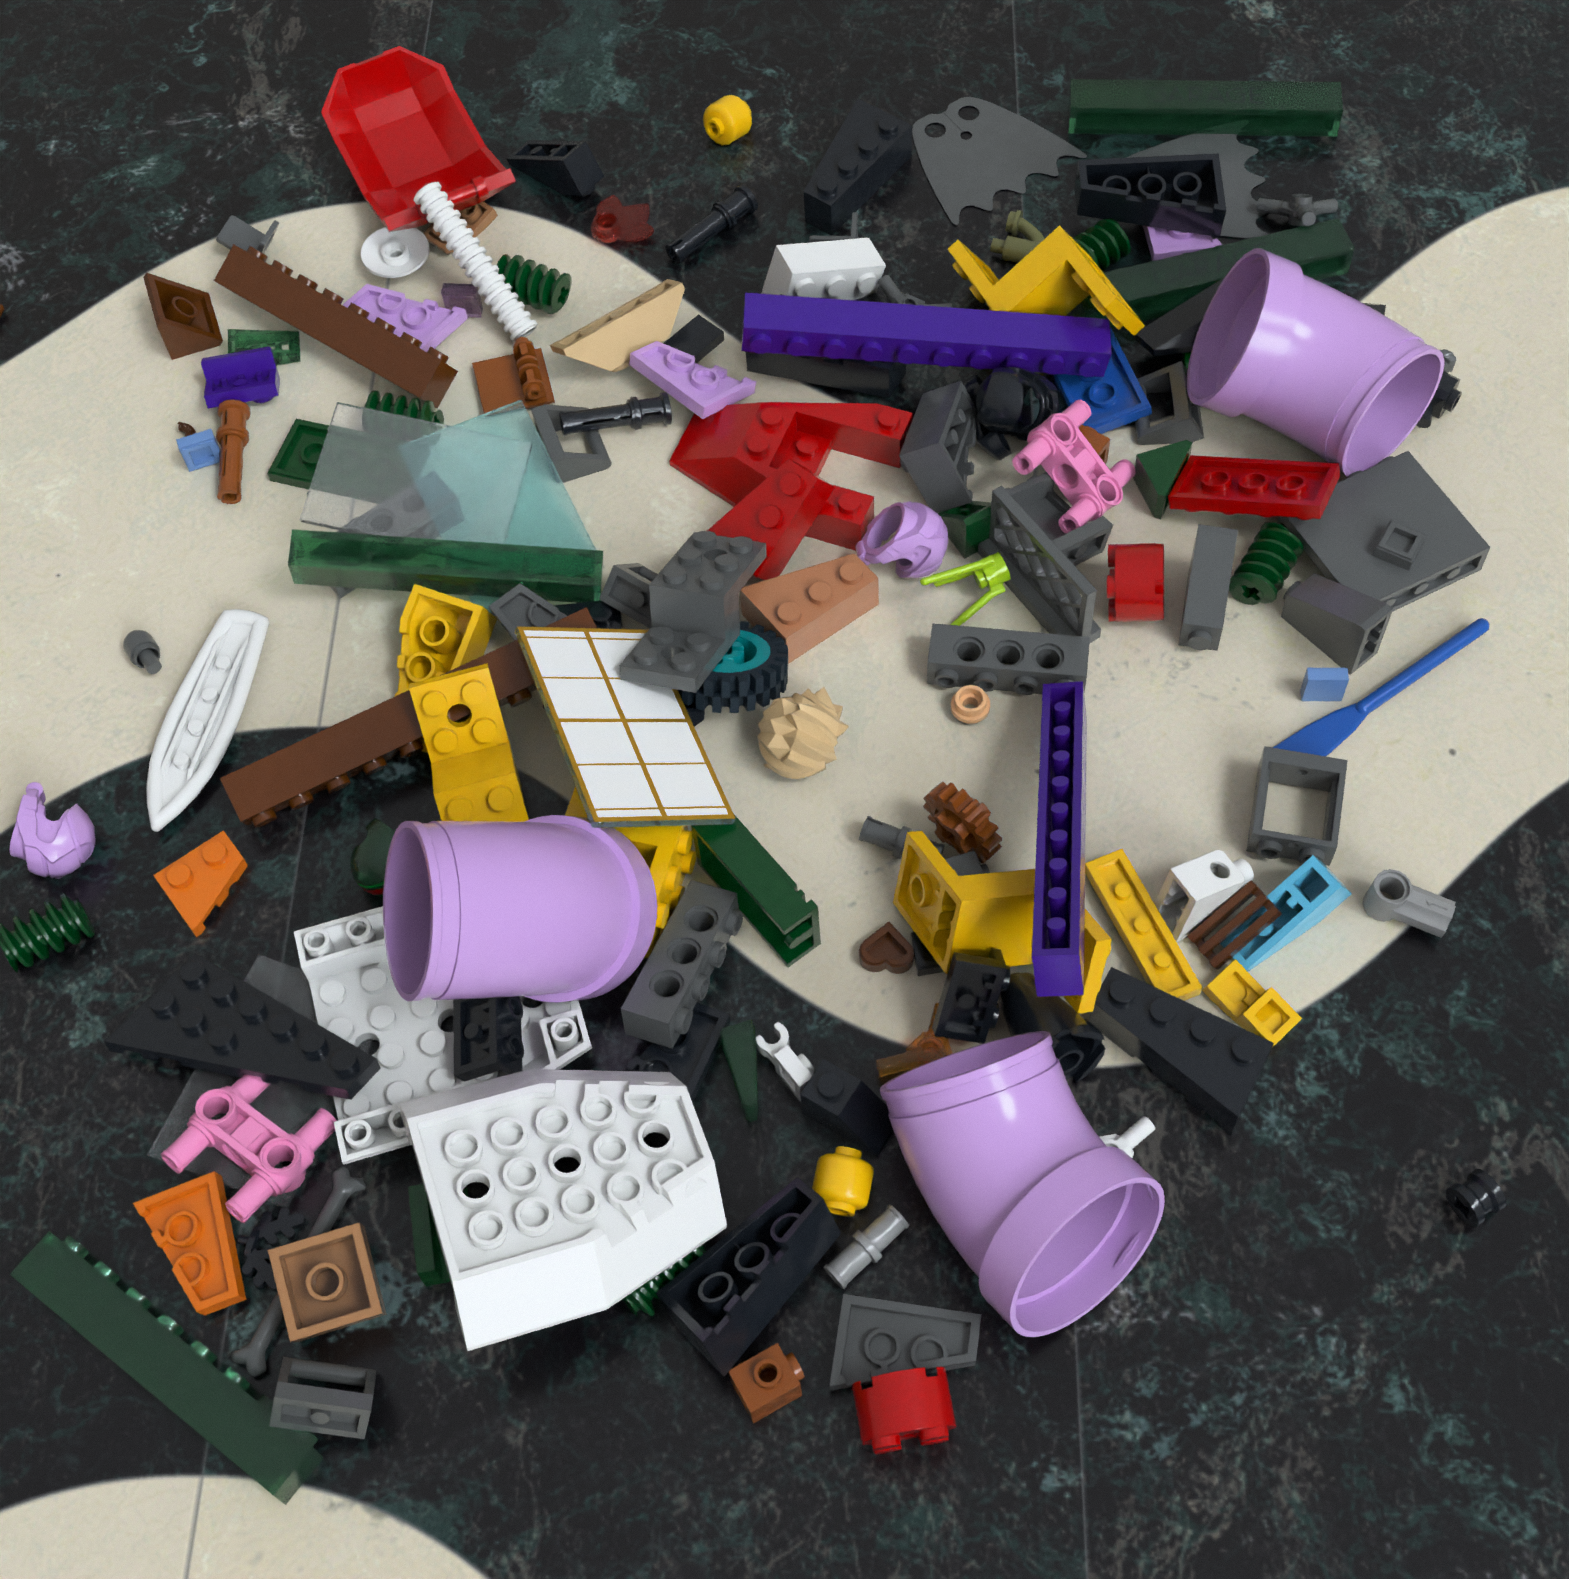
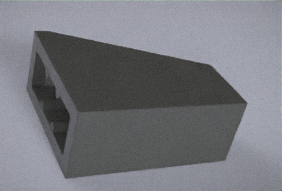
(1207, 587)
(1337, 619)

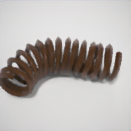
(190, 431)

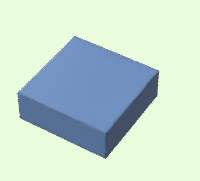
(199, 449)
(1324, 684)

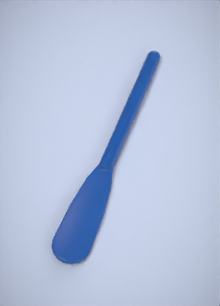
(1331, 730)

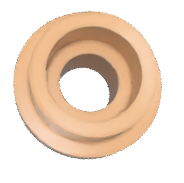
(970, 695)

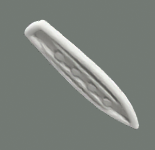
(204, 714)

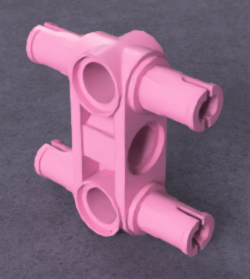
(1074, 466)
(250, 1143)

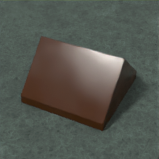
(182, 316)

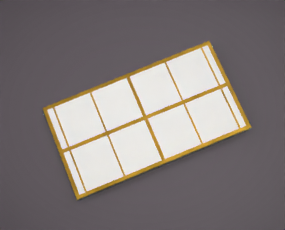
(621, 739)

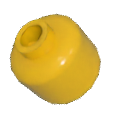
(727, 119)
(843, 1181)

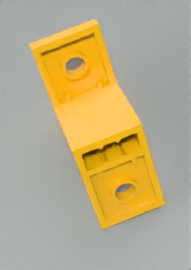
(1046, 281)
(472, 758)
(667, 856)
(982, 913)

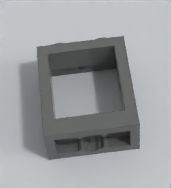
(1302, 771)

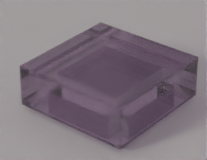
(462, 296)

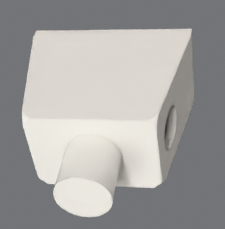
(1199, 889)

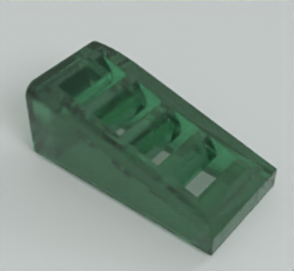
(245, 340)
(741, 1055)

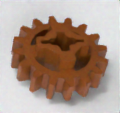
(962, 821)

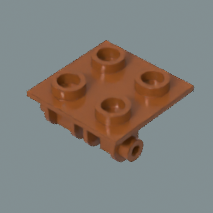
(514, 378)

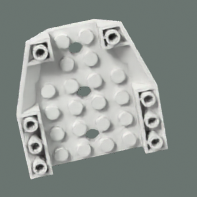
(416, 1058)
(553, 1240)

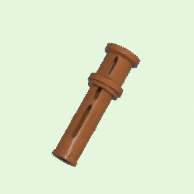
(232, 438)

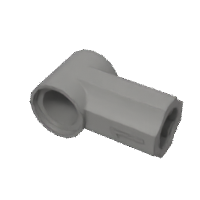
(1410, 903)

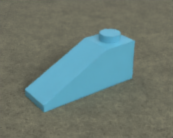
(1303, 901)

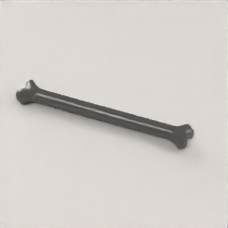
(254, 1352)

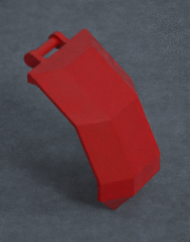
(405, 129)

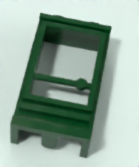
(763, 888)

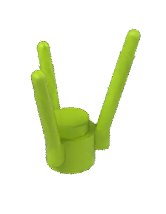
(987, 572)

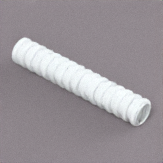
(474, 260)

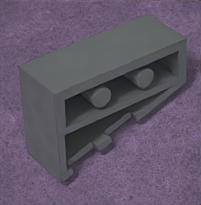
(939, 446)

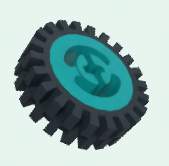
(746, 675)

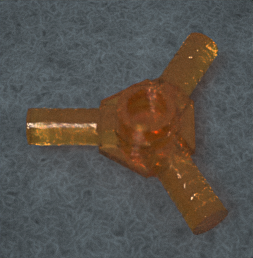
(919, 1052)

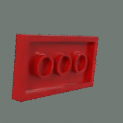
(1255, 487)

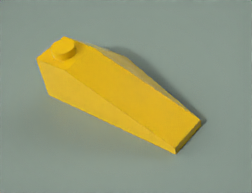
(439, 635)

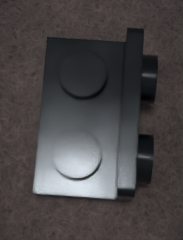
(971, 996)
(487, 1036)

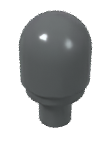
(143, 650)

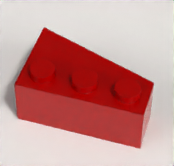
(777, 514)

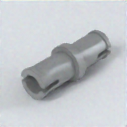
(866, 1246)

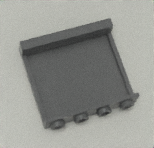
(1358, 515)

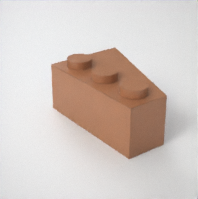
(811, 602)

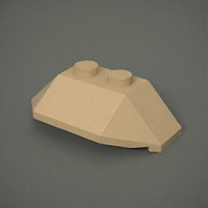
(625, 329)

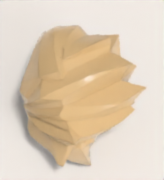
(800, 734)

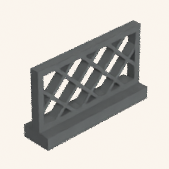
(1040, 571)

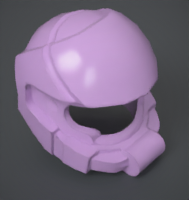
(916, 545)
(49, 845)

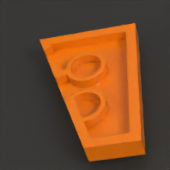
(198, 1241)

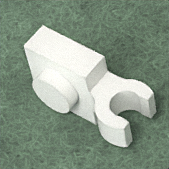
(793, 1069)

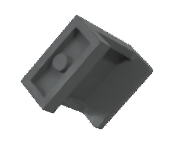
(1046, 509)

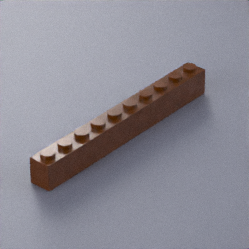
(366, 740)

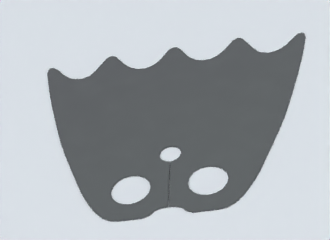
(994, 159)
(1237, 181)

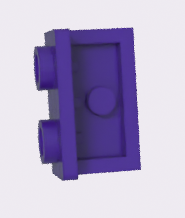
(241, 377)

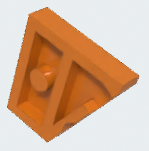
(202, 879)

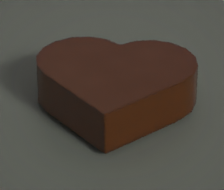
(887, 951)

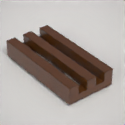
(1223, 913)

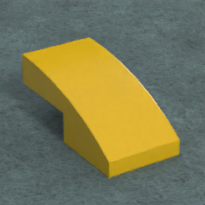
(1250, 1004)

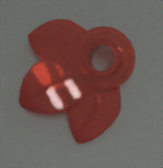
(621, 222)

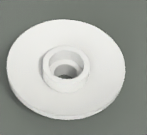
(394, 252)

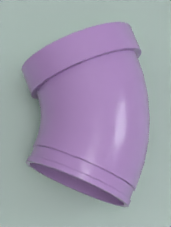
(1310, 363)
(515, 909)
(1023, 1180)

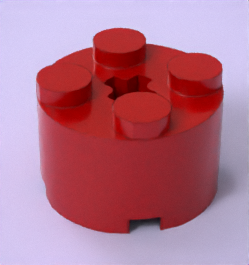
(1135, 582)
(903, 1408)

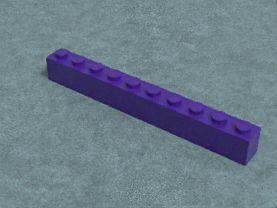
(925, 334)
(1060, 843)

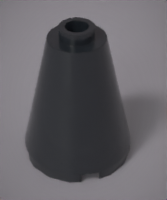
(1074, 1038)

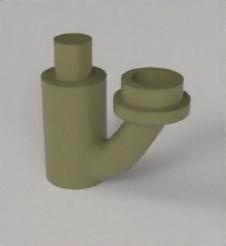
(1014, 248)

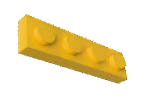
(1141, 925)

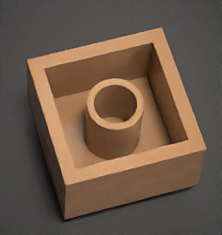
(326, 1282)

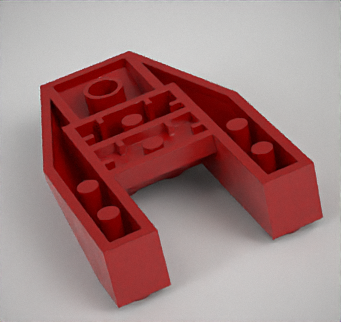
(750, 441)

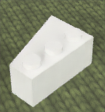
(825, 269)

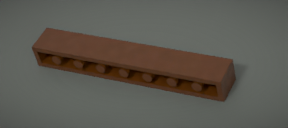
(337, 326)

